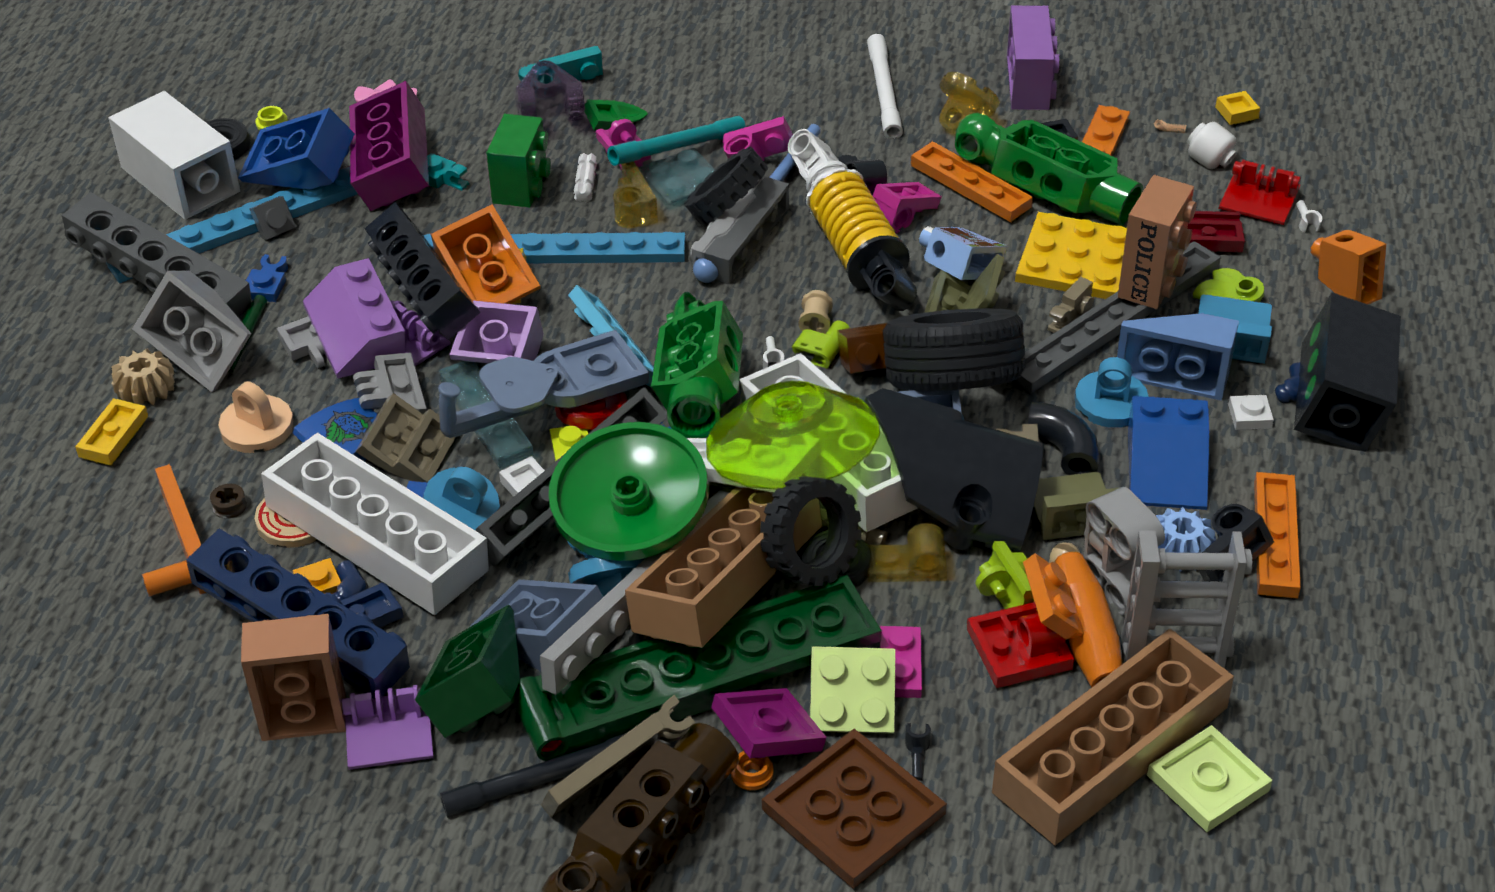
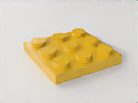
(1072, 248)

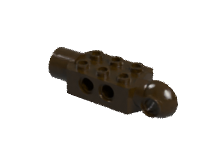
(647, 815)

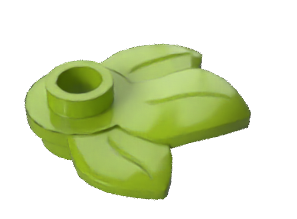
(1231, 284)

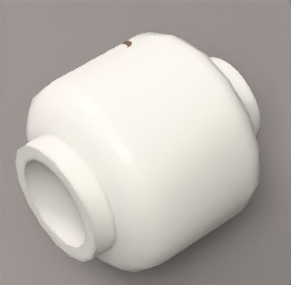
(1212, 145)

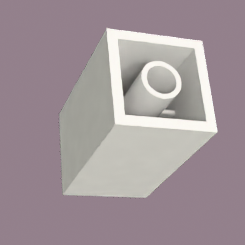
(175, 154)

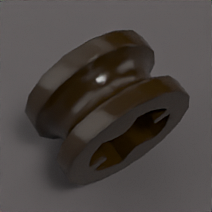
(230, 509)

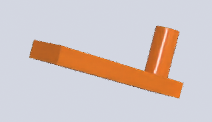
(178, 573)

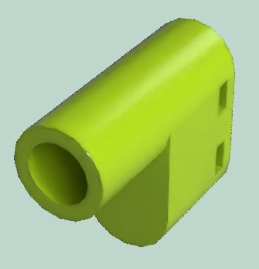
(822, 345)

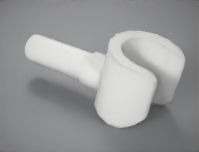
(1308, 216)
(772, 354)

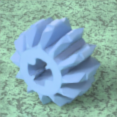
(1186, 532)

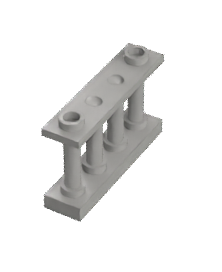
(1147, 588)

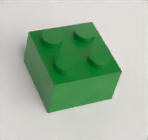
(518, 160)

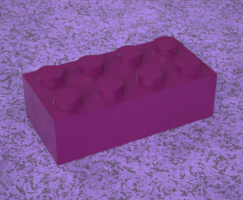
(388, 146)

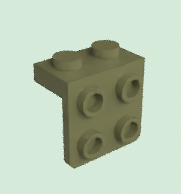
(954, 294)

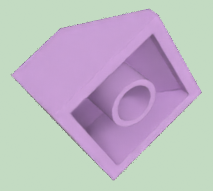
(499, 333)

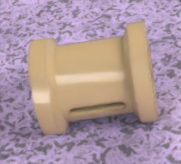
(816, 310)

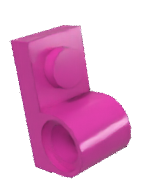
(765, 138)
(903, 200)

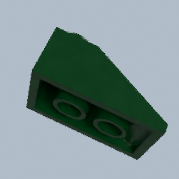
(473, 674)

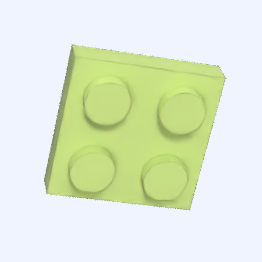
(853, 689)
(1209, 778)

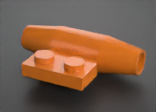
(1076, 609)

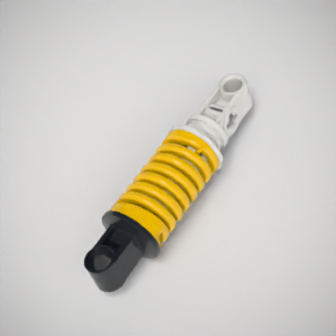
(853, 223)

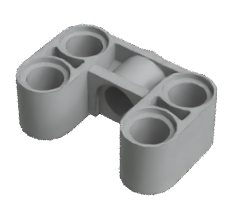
(1112, 540)

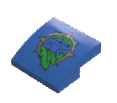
(340, 423)

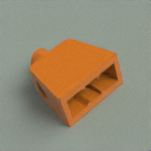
(1351, 265)

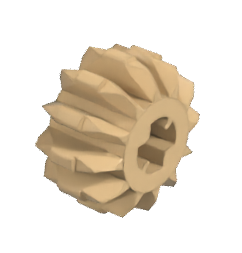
(143, 377)

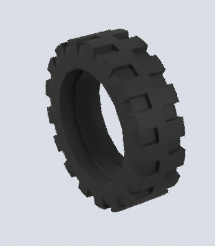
(726, 185)
(779, 530)

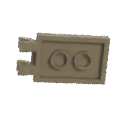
(656, 727)

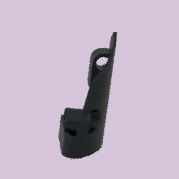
(961, 471)

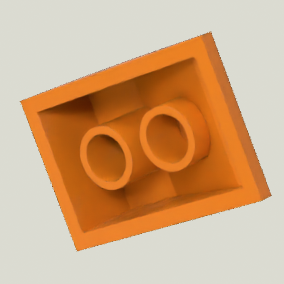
(485, 258)

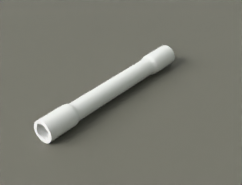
(890, 116)

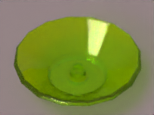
(791, 434)

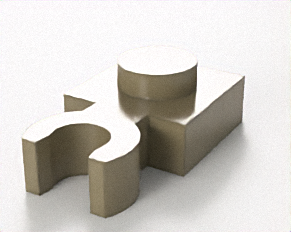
(1074, 303)

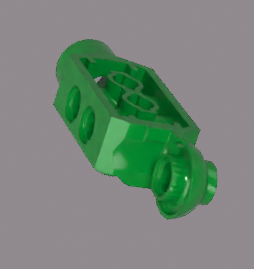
(1049, 166)
(697, 364)

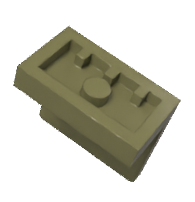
(1063, 501)

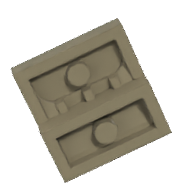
(405, 441)

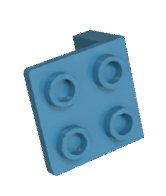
(1253, 327)

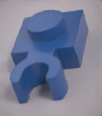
(269, 279)

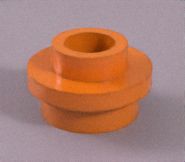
(755, 780)

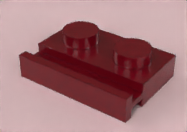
(1218, 231)

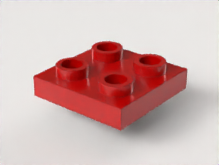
(1018, 645)

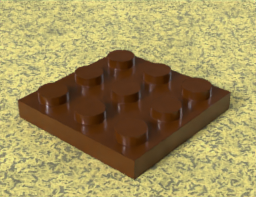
(853, 807)

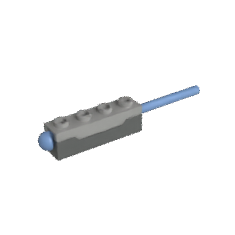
(742, 228)

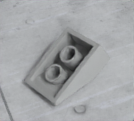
(193, 327)

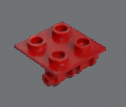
(1261, 195)

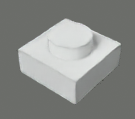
(1250, 412)
(520, 475)

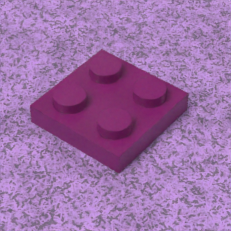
(768, 723)

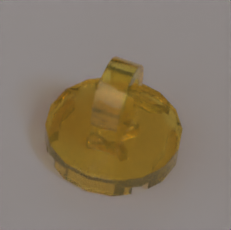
(964, 99)

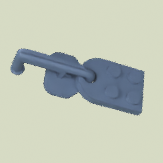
(557, 378)

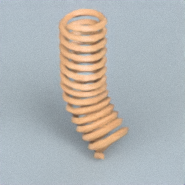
(1169, 126)

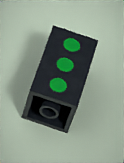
(1348, 373)

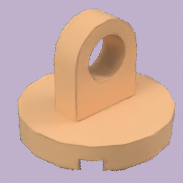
(255, 420)

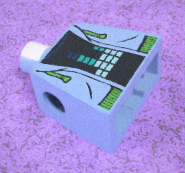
(959, 251)

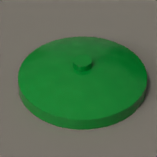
(629, 491)

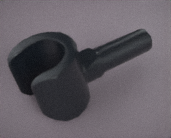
(917, 745)

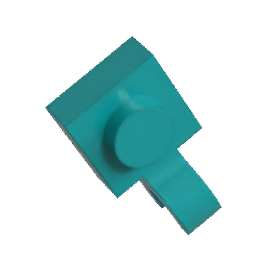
(445, 171)

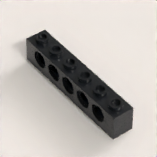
(420, 273)

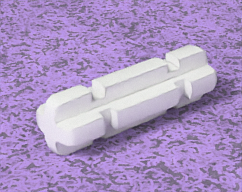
(585, 177)

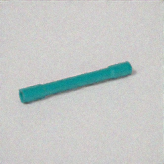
(636, 150)

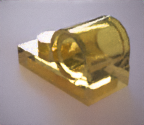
(634, 200)
(917, 561)

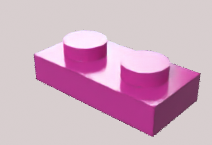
(907, 658)

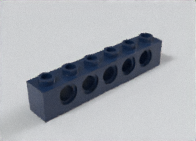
(241, 580)

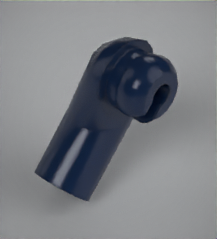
(1288, 390)
(351, 580)

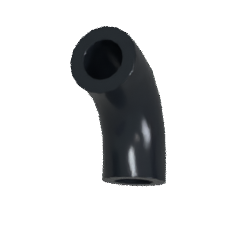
(1069, 433)

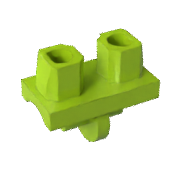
(1005, 577)

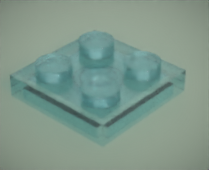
(676, 176)

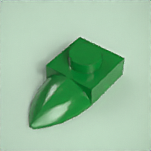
(603, 112)

